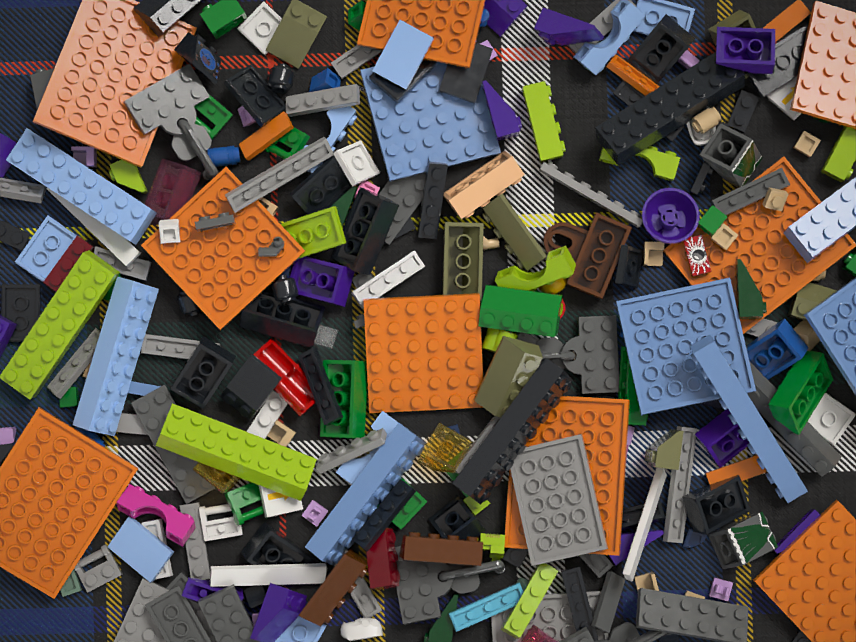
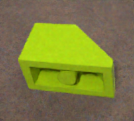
(127, 175)

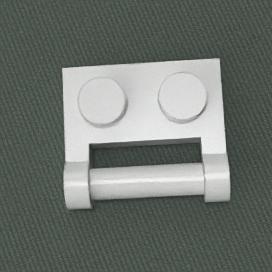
(220, 527)

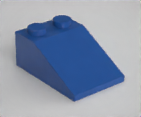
(776, 349)

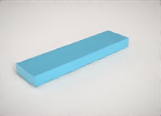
(486, 607)

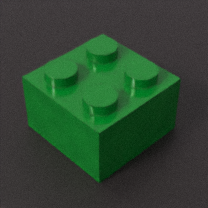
(223, 16)

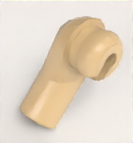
(491, 243)

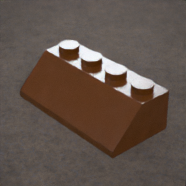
(441, 550)
(334, 588)

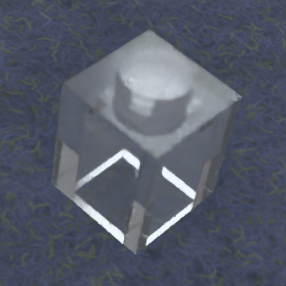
(326, 336)

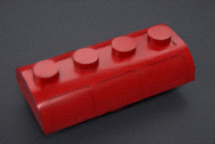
(293, 385)

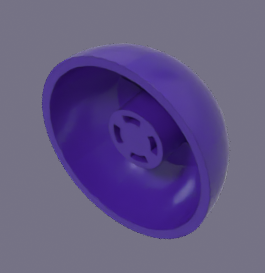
(677, 208)

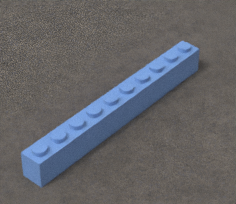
(748, 418)

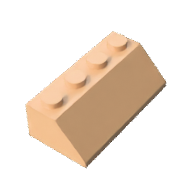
(483, 184)

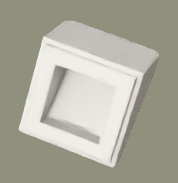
(169, 231)

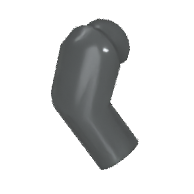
(273, 250)

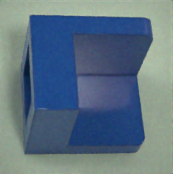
(324, 80)

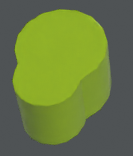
(493, 338)

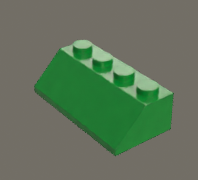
(520, 311)
(349, 385)
(801, 391)

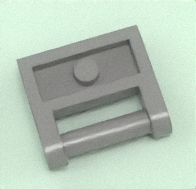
(100, 574)

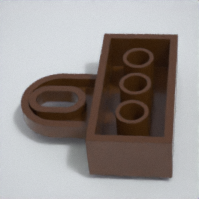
(592, 250)

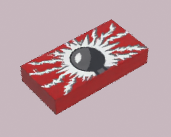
(697, 255)

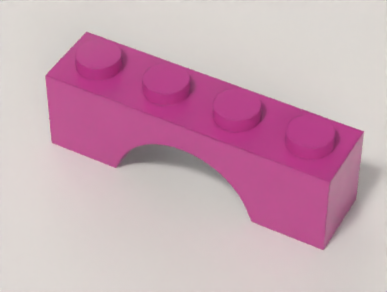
(136, 502)

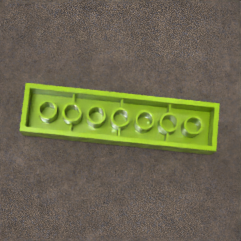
(59, 324)
(236, 452)

